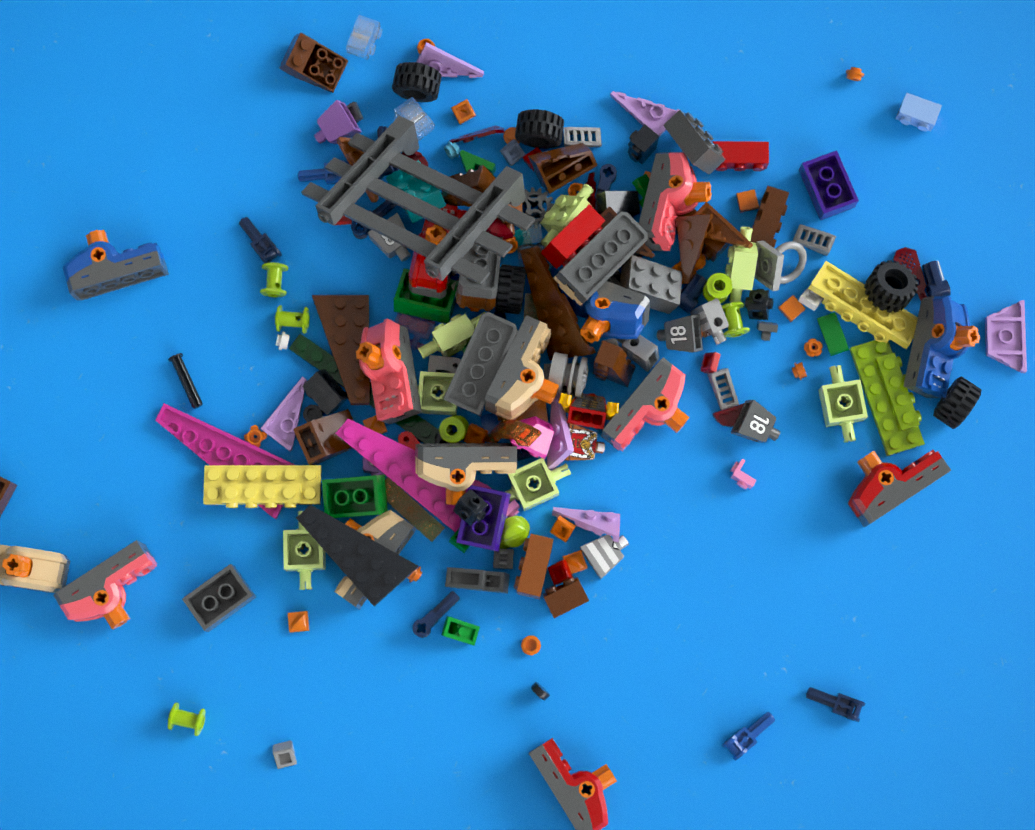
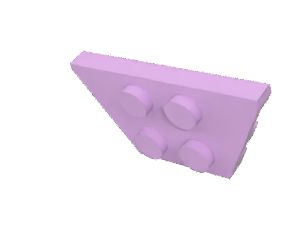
(1007, 336)

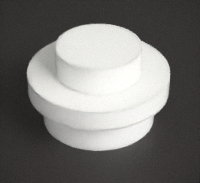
(282, 341)

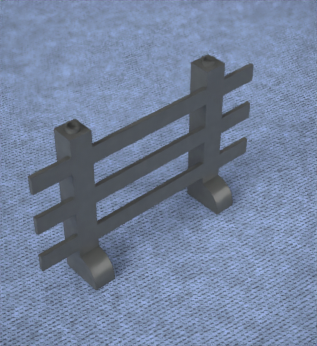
(463, 232)

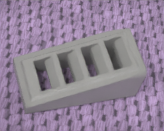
(567, 131)
(816, 233)
(727, 378)

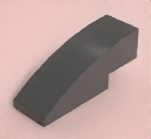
(477, 580)

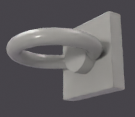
(770, 264)

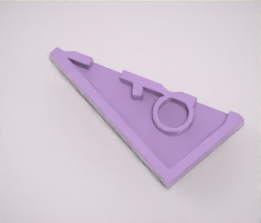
(446, 63)
(645, 111)
(286, 417)
(561, 442)
(592, 520)

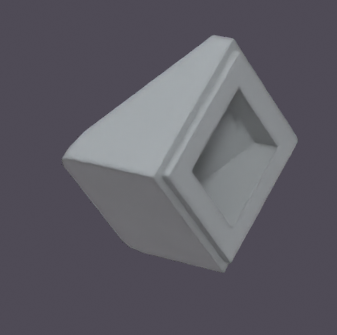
(284, 754)

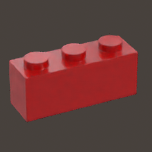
(744, 155)

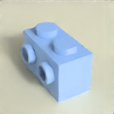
(918, 112)

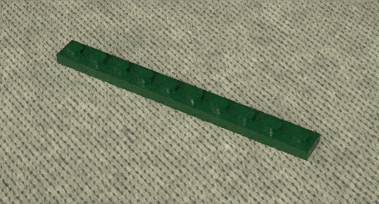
(323, 360)

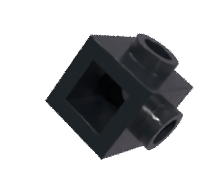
(759, 304)
(470, 507)

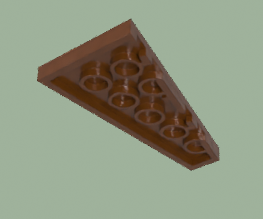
(553, 307)
(343, 324)

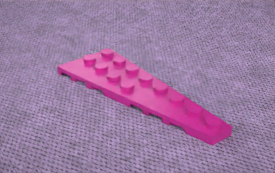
(216, 445)
(399, 465)

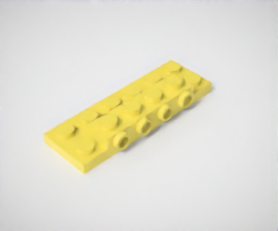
(848, 298)
(262, 485)

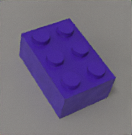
(828, 185)
(489, 530)

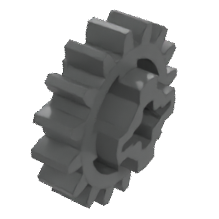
(539, 201)

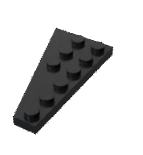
(365, 562)

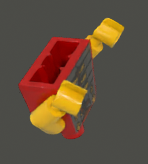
(588, 410)

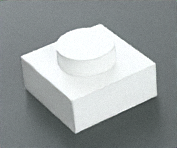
(810, 299)

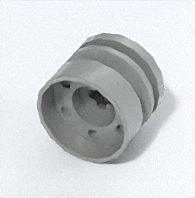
(569, 374)

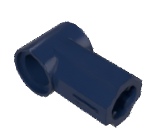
(935, 280)
(691, 293)

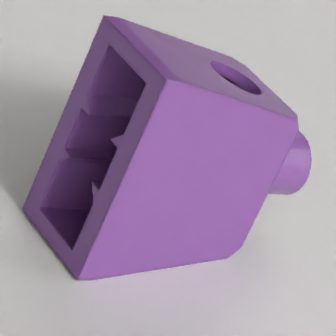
(336, 123)

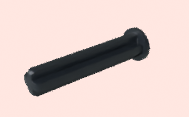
(186, 380)

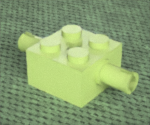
(563, 212)
(741, 266)
(451, 337)
(428, 387)
(849, 393)
(536, 472)
(296, 561)

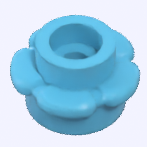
(452, 150)

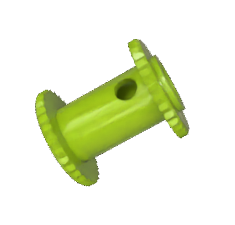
(274, 279)
(721, 281)
(733, 316)
(290, 319)
(446, 428)
(186, 719)

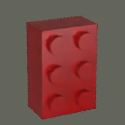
(574, 237)

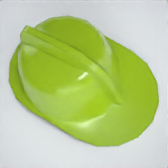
(514, 532)

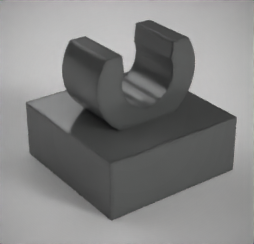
(766, 328)
(503, 559)

